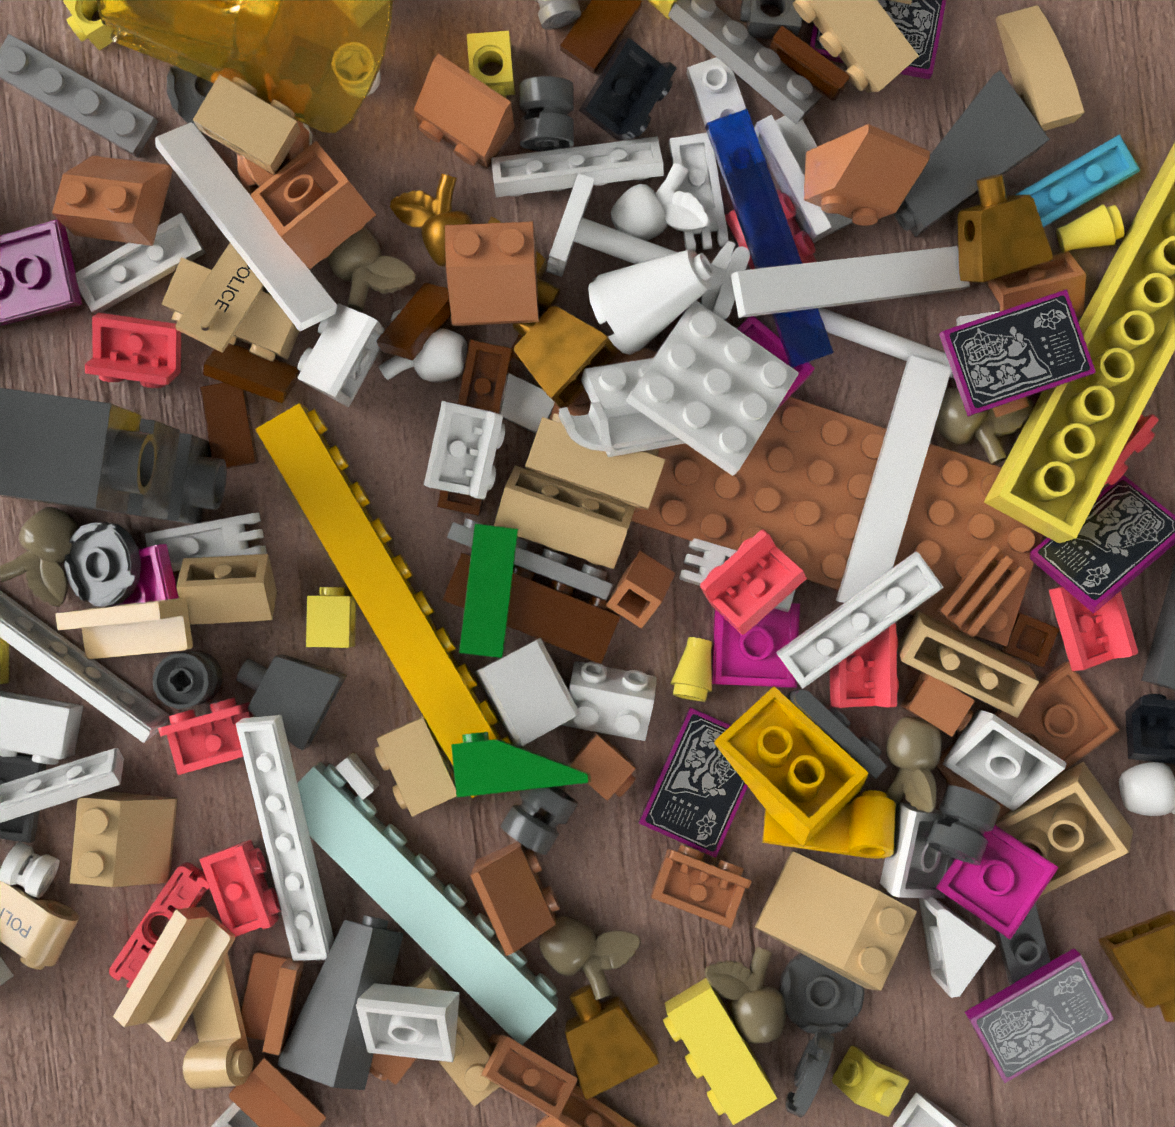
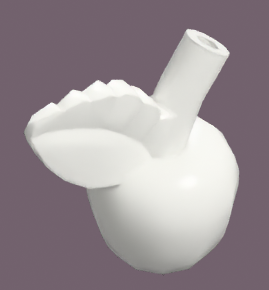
(648, 213)
(438, 361)
(1148, 789)

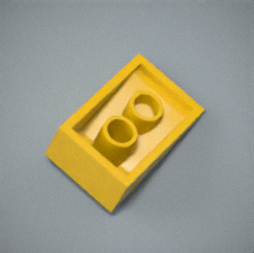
(791, 765)

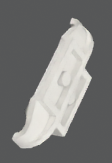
(611, 421)

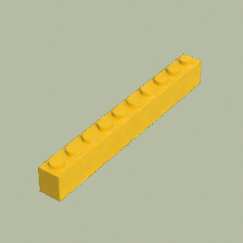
(377, 577)

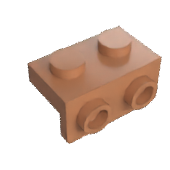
(700, 887)

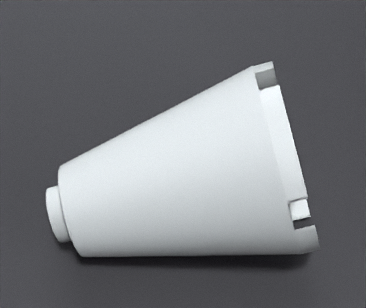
(648, 296)

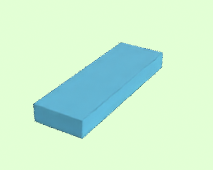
(1082, 180)

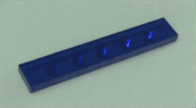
(765, 227)

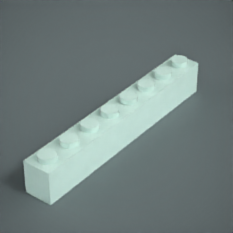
(424, 905)

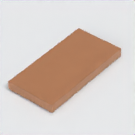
(1057, 716)

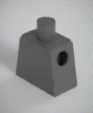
(295, 691)

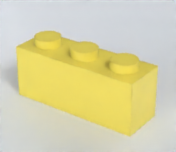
(718, 1052)

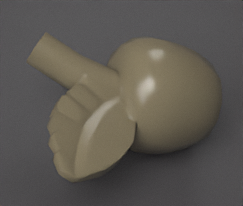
(361, 262)
(960, 429)
(47, 542)
(916, 750)
(574, 946)
(755, 1008)

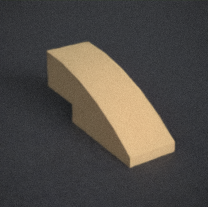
(1039, 68)

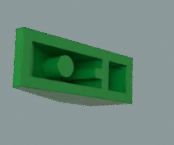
(499, 767)

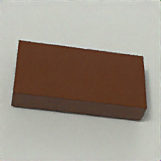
(599, 31)
(809, 63)
(416, 322)
(251, 373)
(229, 424)

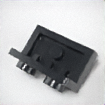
(628, 91)
(1151, 729)

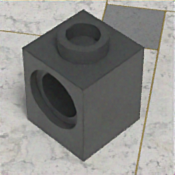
(766, 27)

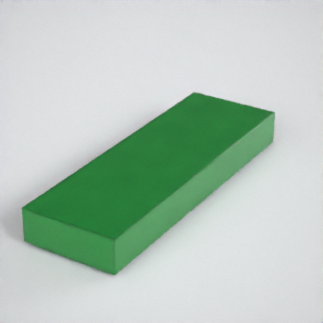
(488, 590)

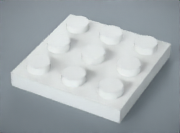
(712, 387)

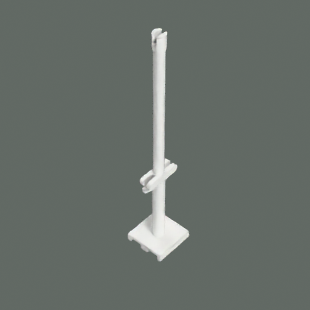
(721, 294)

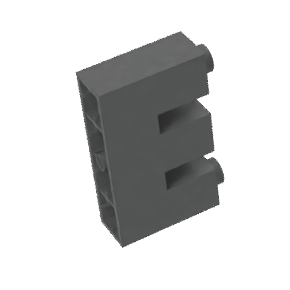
(104, 459)

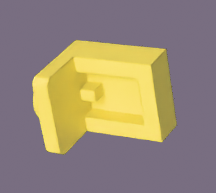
(869, 1082)

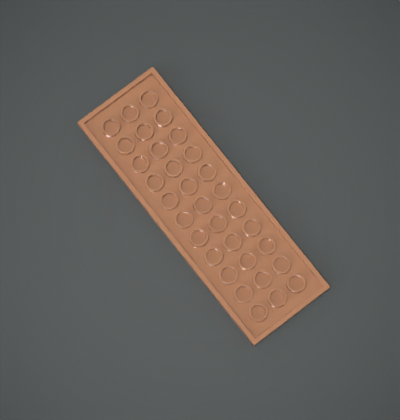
(809, 491)

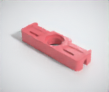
(181, 891)

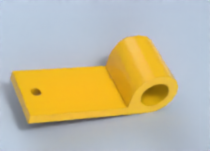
(857, 830)

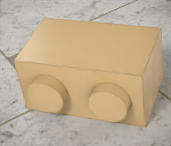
(247, 123)
(228, 588)
(417, 765)

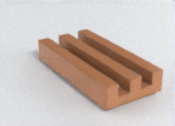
(1004, 563)

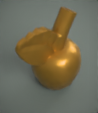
(431, 215)

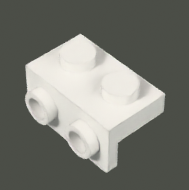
(464, 450)
(612, 700)

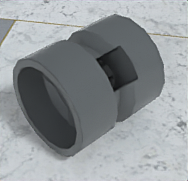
(546, 106)
(187, 679)
(963, 824)
(532, 828)

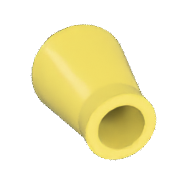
(1094, 229)
(694, 671)

